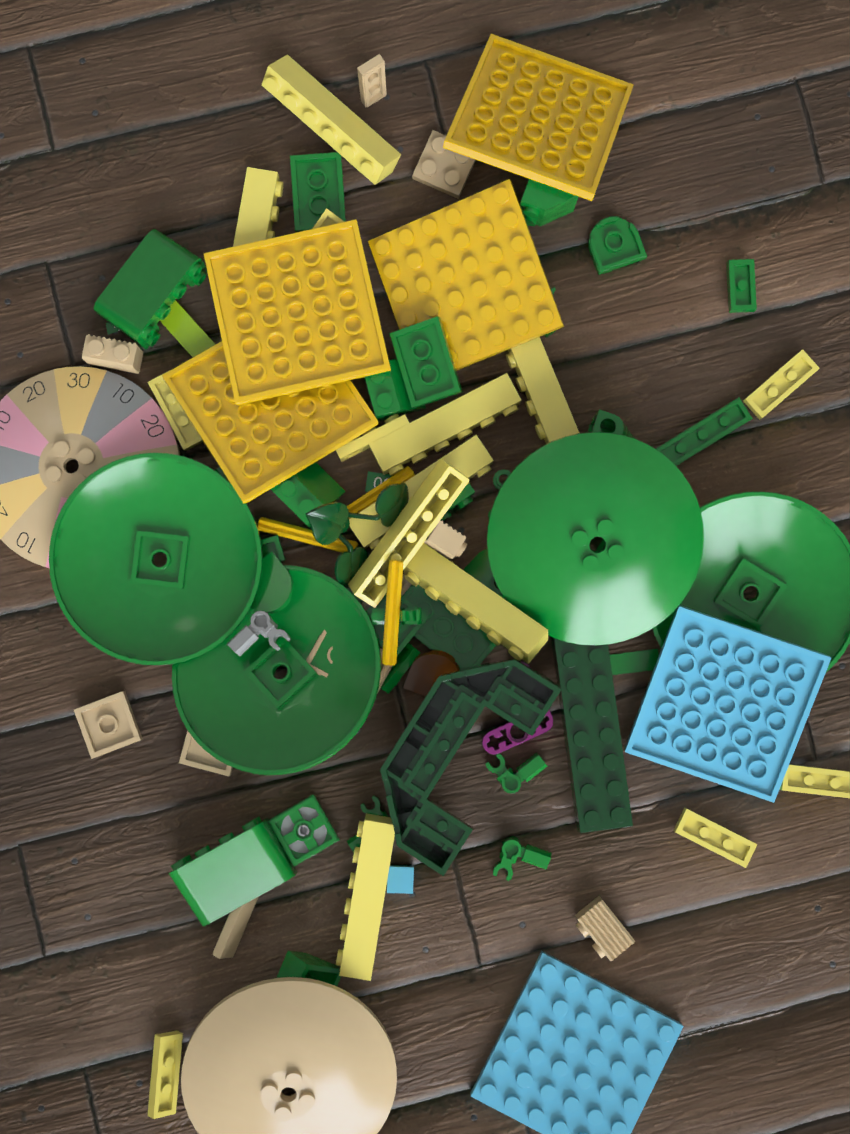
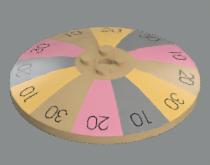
(62, 418)

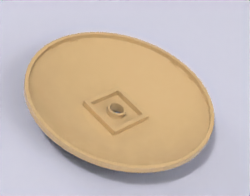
(292, 1037)

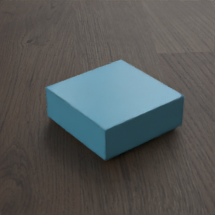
(400, 879)

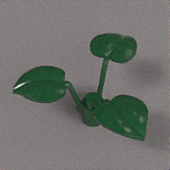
(332, 519)

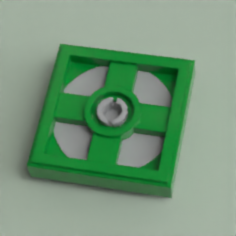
(303, 830)

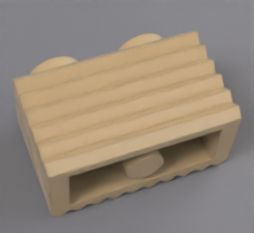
(112, 354)
(446, 541)
(604, 928)

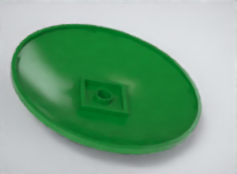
(588, 490)
(107, 550)
(792, 560)
(293, 722)

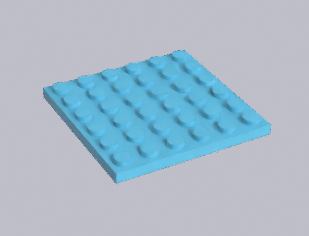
(726, 703)
(575, 1054)

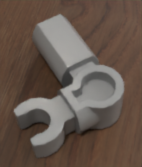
(260, 624)

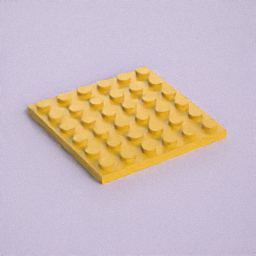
(539, 117)
(472, 271)
(296, 312)
(270, 437)

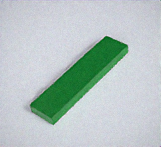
(705, 432)

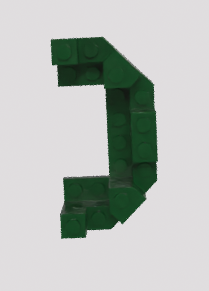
(434, 738)

